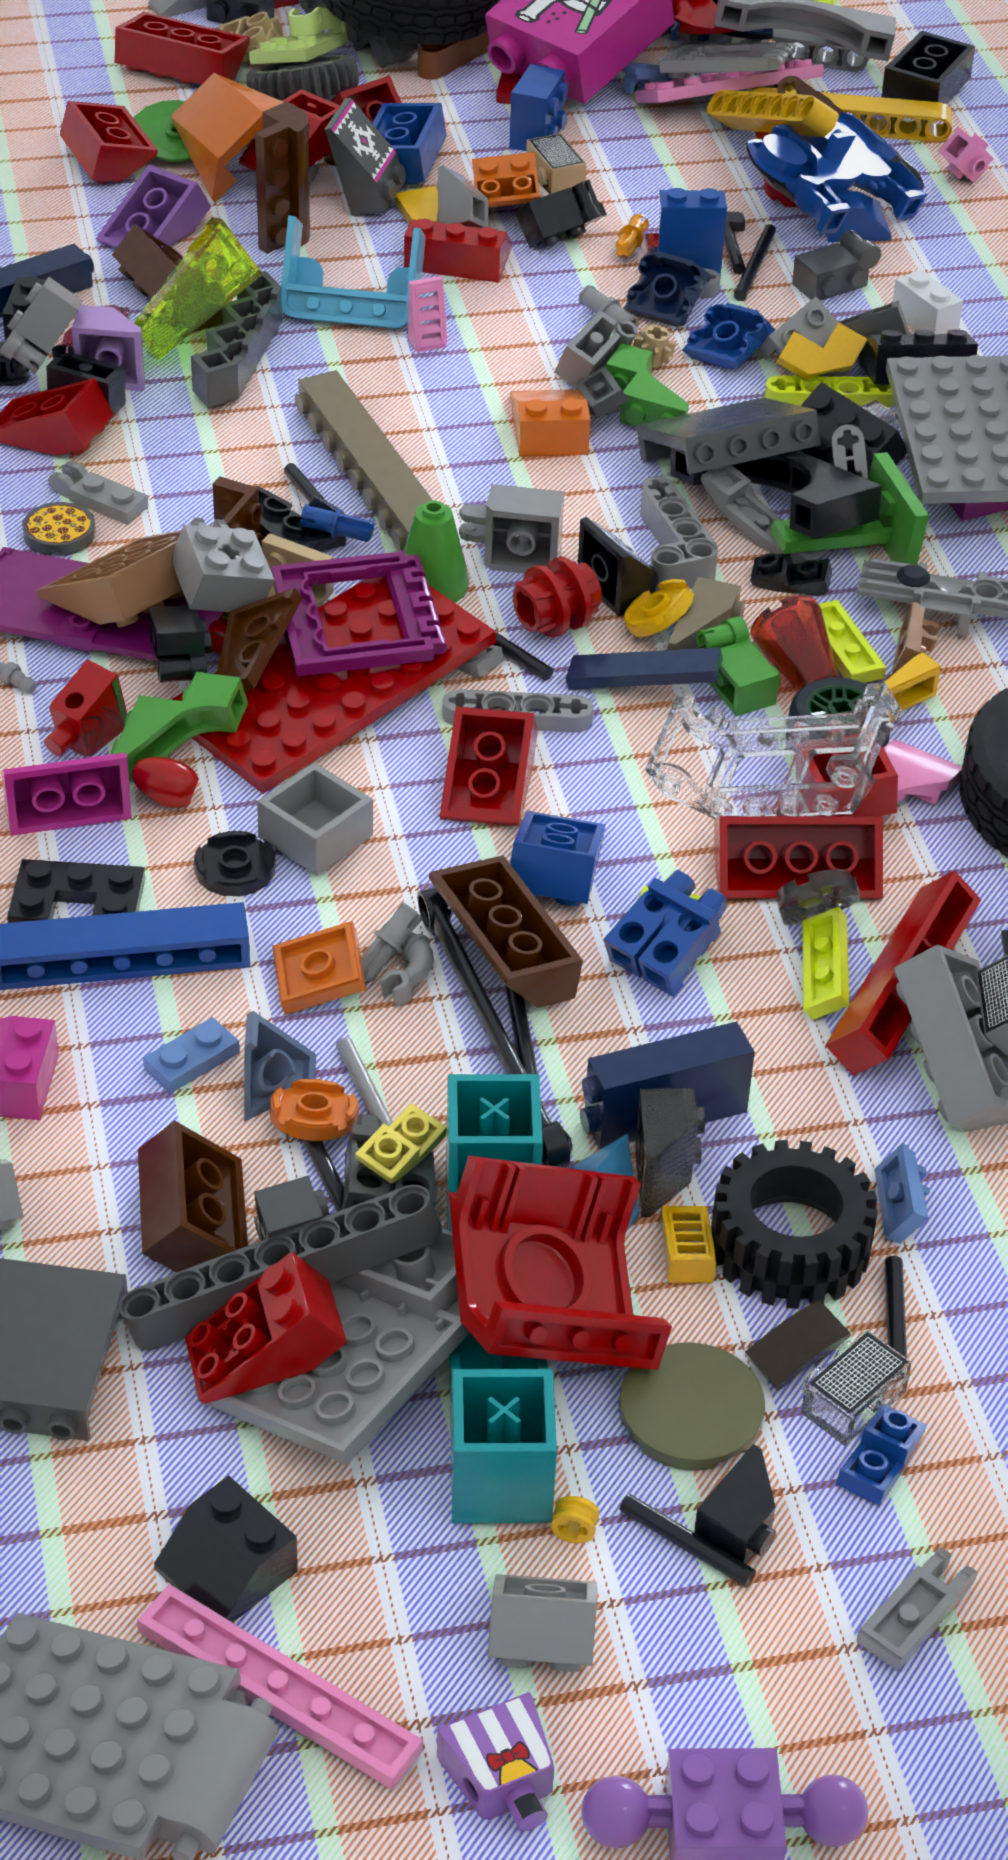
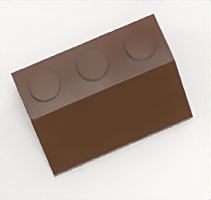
(189, 1199)

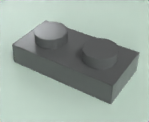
(602, 392)

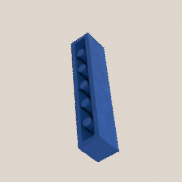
(123, 945)

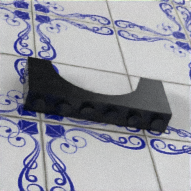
(821, 494)

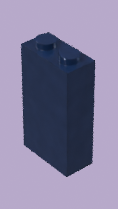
(709, 1060)

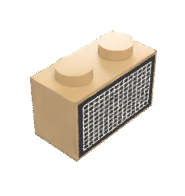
(556, 163)

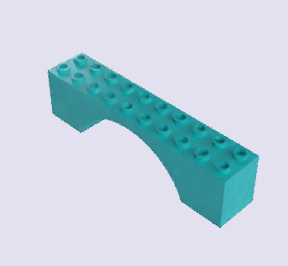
(498, 1402)

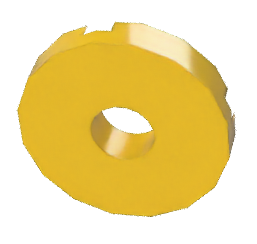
(658, 610)

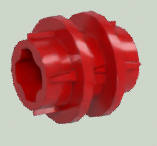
(557, 597)

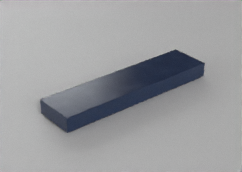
(644, 668)

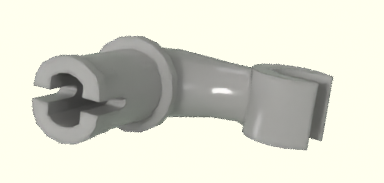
(420, 960)

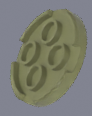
(694, 1407)

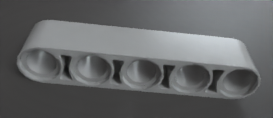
(838, 59)

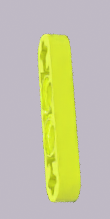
(796, 389)

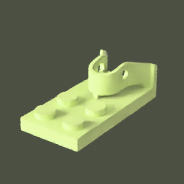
(305, 38)

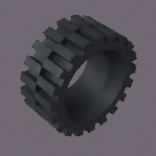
(785, 1263)

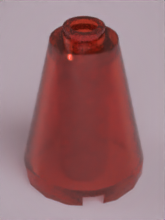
(796, 640)

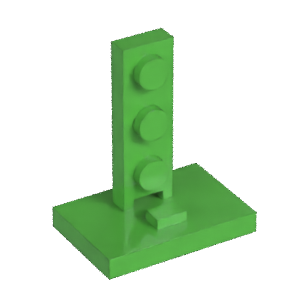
(899, 525)

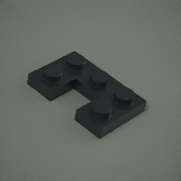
(45, 883)

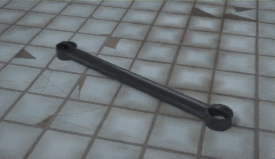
(438, 918)

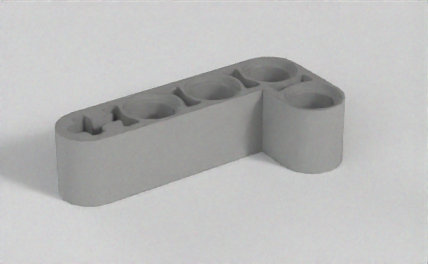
(684, 542)

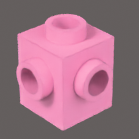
(966, 155)

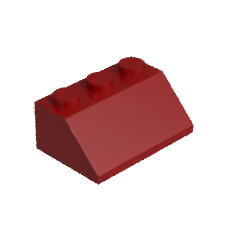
(105, 140)
(460, 250)

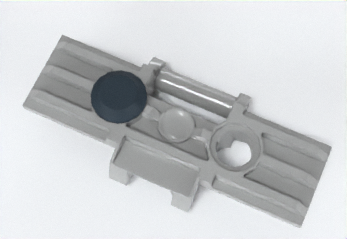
(935, 592)

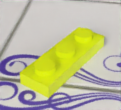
(850, 649)
(825, 963)

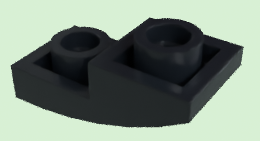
(780, 574)

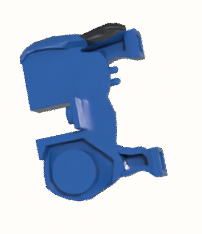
(817, 167)

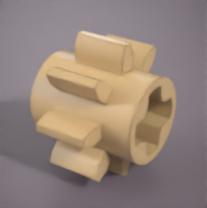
(656, 340)

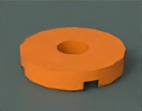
(313, 1110)

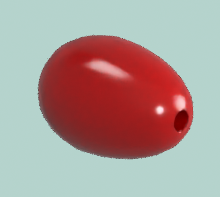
(165, 781)

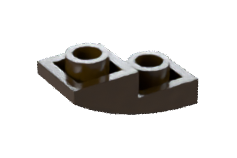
(797, 1343)

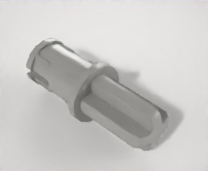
(389, 940)

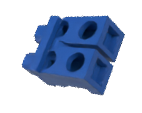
(666, 931)

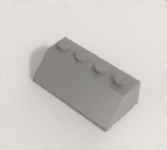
(949, 1025)

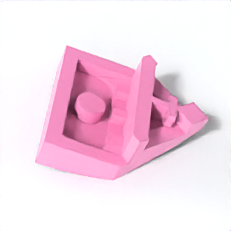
(921, 772)

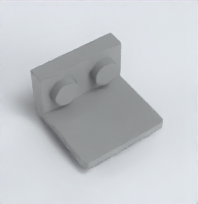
(811, 321)

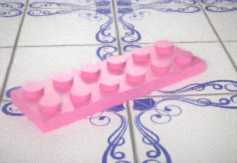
(713, 82)

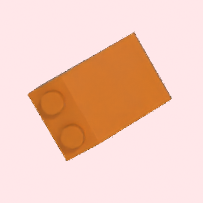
(551, 422)

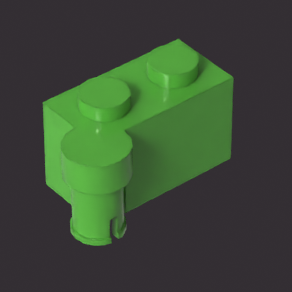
(745, 676)

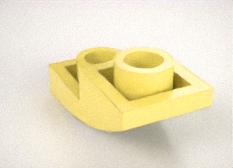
(402, 1145)

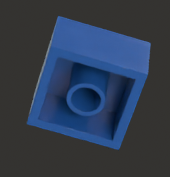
(537, 105)

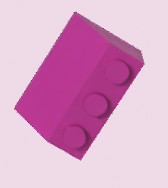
(67, 793)

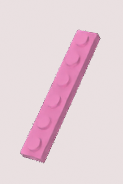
(296, 1693)

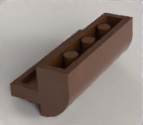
(282, 175)

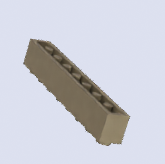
(362, 452)

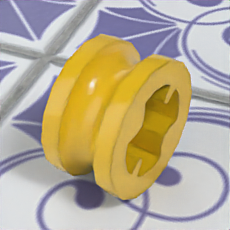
(575, 1519)

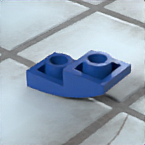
(881, 1455)

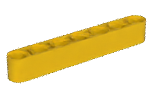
(766, 110)
(893, 111)

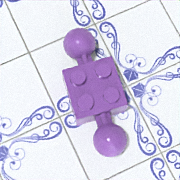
(724, 1807)

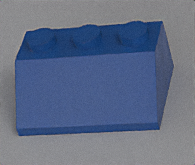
(415, 134)

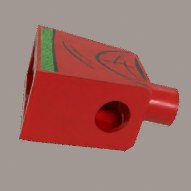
(87, 712)

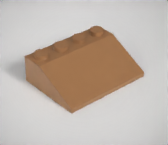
(120, 582)

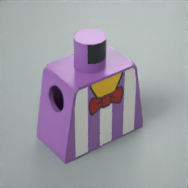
(500, 1761)

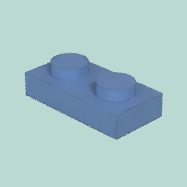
(191, 1055)

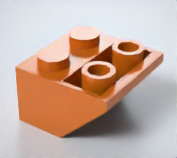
(507, 178)

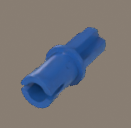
(336, 523)

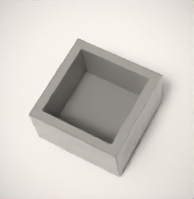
(315, 818)

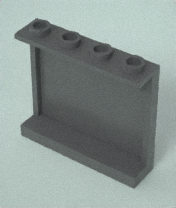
(731, 433)
(54, 1345)

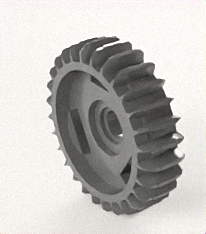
(319, 76)

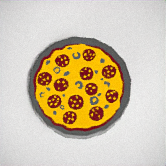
(59, 528)

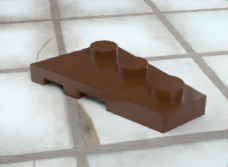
(254, 635)

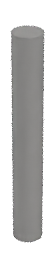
(362, 1080)

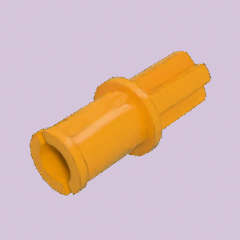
(631, 235)

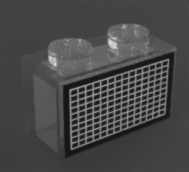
(854, 1386)

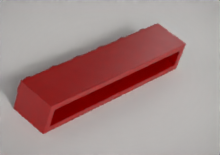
(877, 1013)

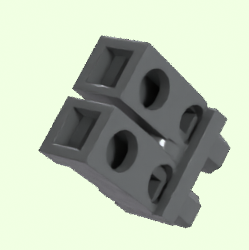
(363, 1183)

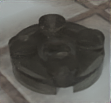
(822, 893)

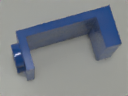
(693, 225)

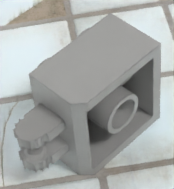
(517, 527)
(220, 566)

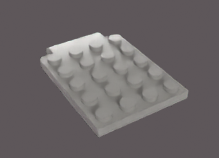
(398, 1331)
(122, 1740)

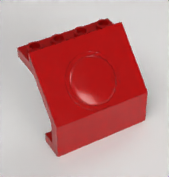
(549, 1264)

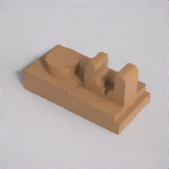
(914, 636)

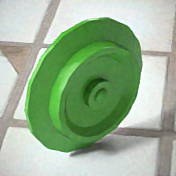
(160, 129)

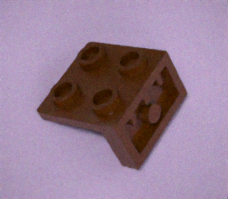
(237, 505)

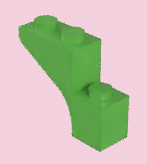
(646, 395)
(162, 725)

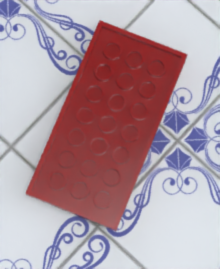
(304, 717)

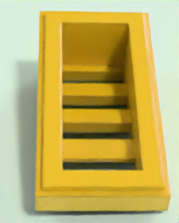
(915, 681)
(689, 1266)

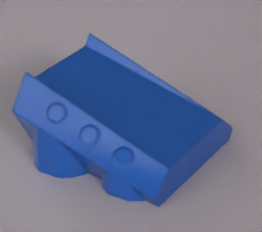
(728, 336)

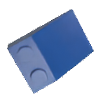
(557, 856)

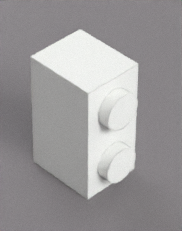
(927, 303)

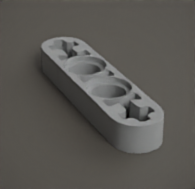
(573, 716)

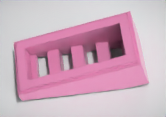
(431, 334)

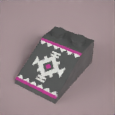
(364, 161)

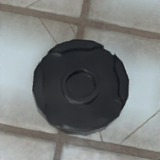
(234, 863)

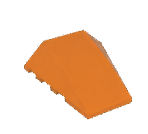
(218, 125)

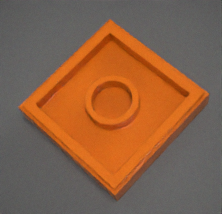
(319, 967)

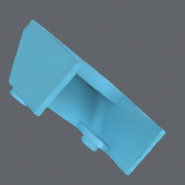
(308, 300)

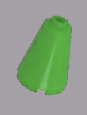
(438, 545)

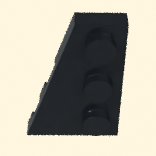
(283, 522)

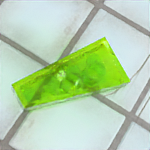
(198, 288)

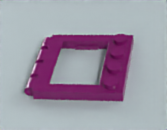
(410, 597)

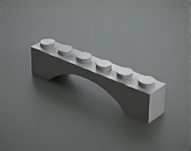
(857, 30)

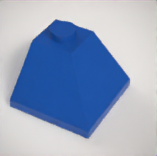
(864, 217)

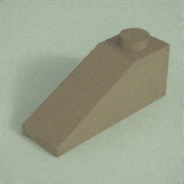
(711, 605)

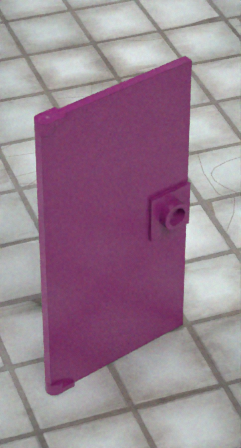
(33, 617)

